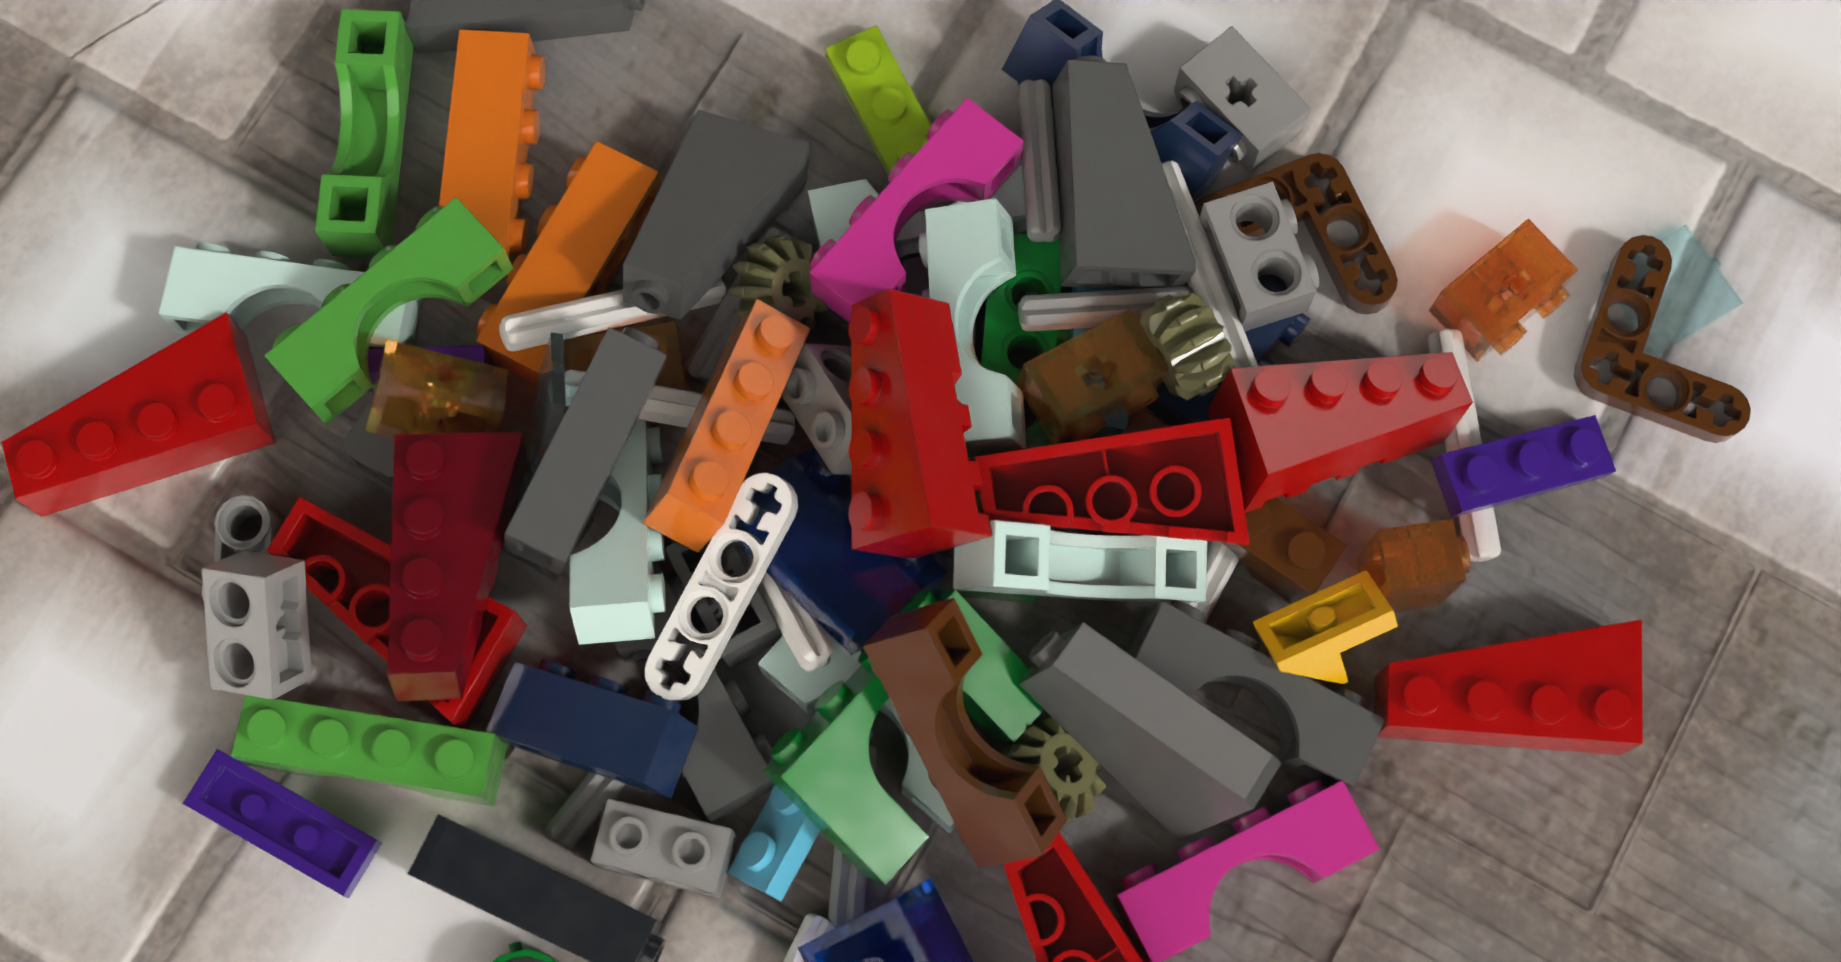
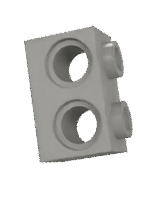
(1247, 258)
(821, 401)
(257, 624)
(664, 848)

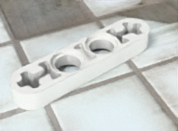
(713, 582)

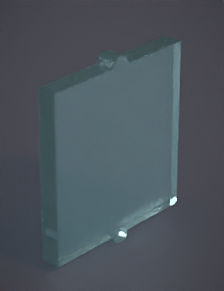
(1692, 296)
(547, 401)

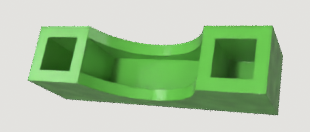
(363, 184)
(443, 258)
(369, 748)

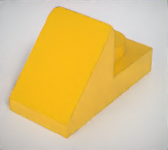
(1316, 629)

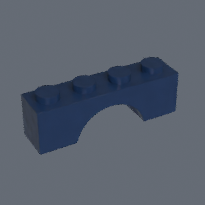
(1188, 136)

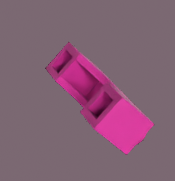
(962, 162)
(1312, 836)

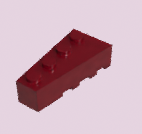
(446, 540)

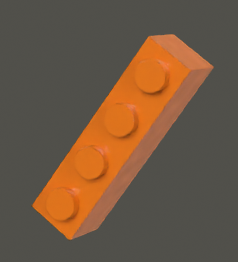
(492, 132)
(576, 247)
(727, 427)

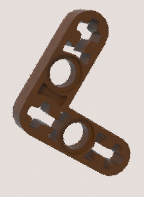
(1307, 202)
(1626, 354)

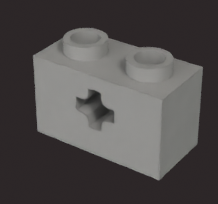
(1245, 94)

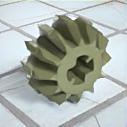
(779, 277)
(1188, 344)
(1064, 764)

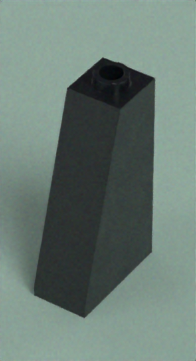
(534, 896)

